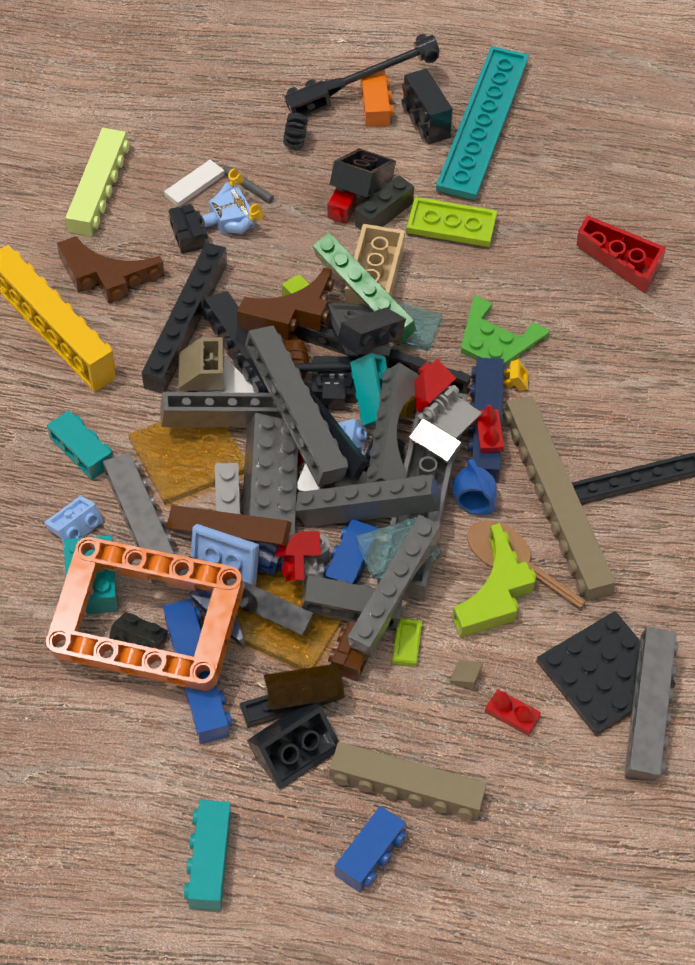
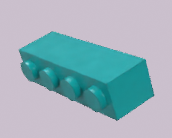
(209, 855)

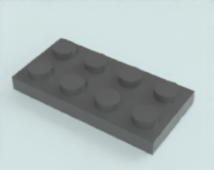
(341, 312)

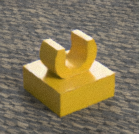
(517, 376)

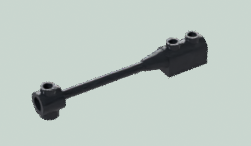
(317, 95)

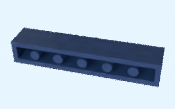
(486, 391)

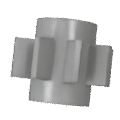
(312, 568)

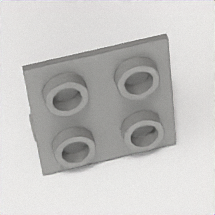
(450, 412)

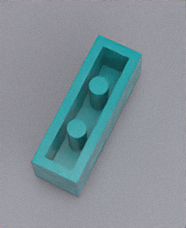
(368, 384)
(79, 444)

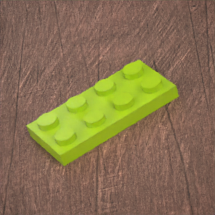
(451, 221)

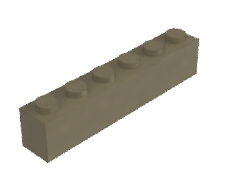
(407, 781)

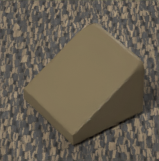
(467, 674)

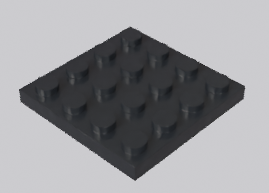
(596, 671)

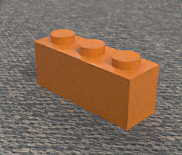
(376, 99)

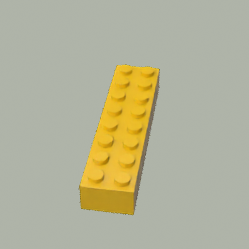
(55, 321)

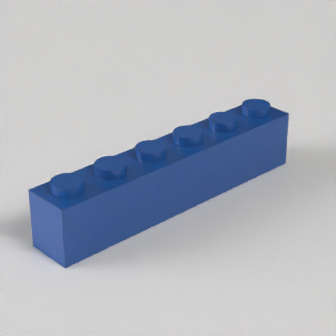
(205, 706)

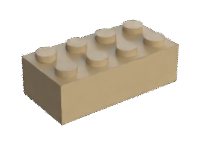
(380, 254)

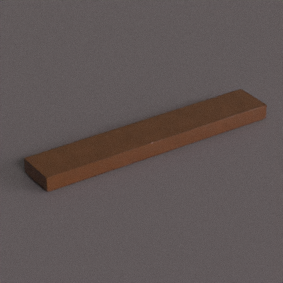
(238, 525)

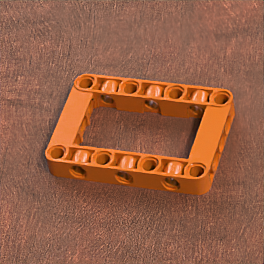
(134, 658)

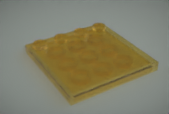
(184, 457)
(280, 642)

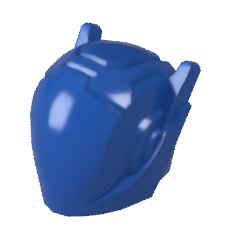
(475, 490)

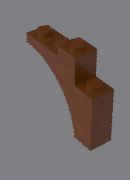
(111, 275)
(301, 308)

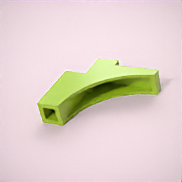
(496, 599)

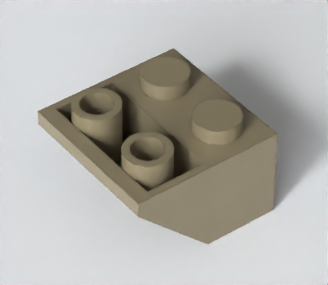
(202, 365)

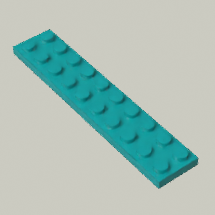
(482, 123)

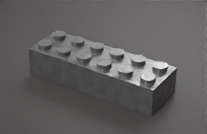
(270, 470)

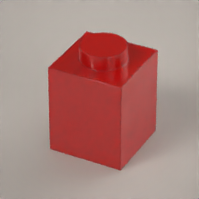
(341, 206)

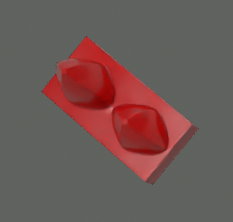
(489, 431)
(512, 712)

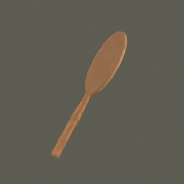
(481, 547)

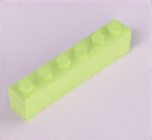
(97, 182)

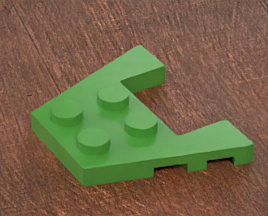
(491, 341)

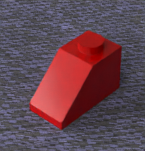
(431, 383)

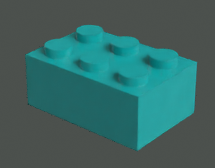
(105, 588)

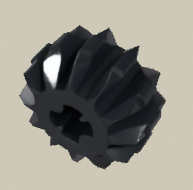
(295, 130)

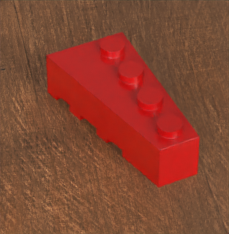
(621, 251)

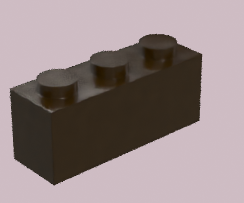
(304, 686)

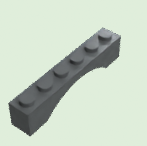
(385, 456)
(379, 610)

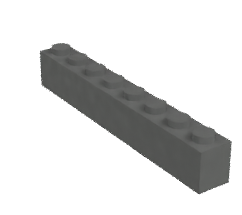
(296, 406)

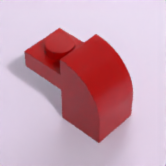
(299, 546)

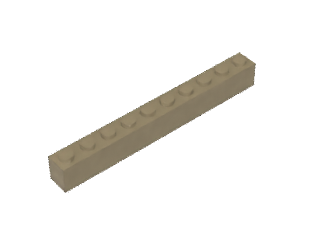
(559, 499)

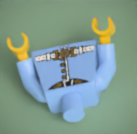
(230, 209)

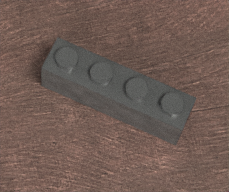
(340, 599)

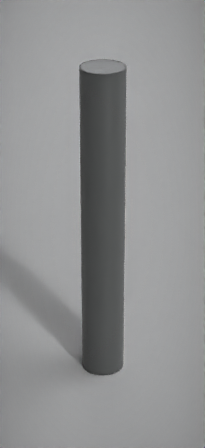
(252, 187)

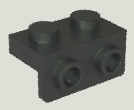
(137, 631)

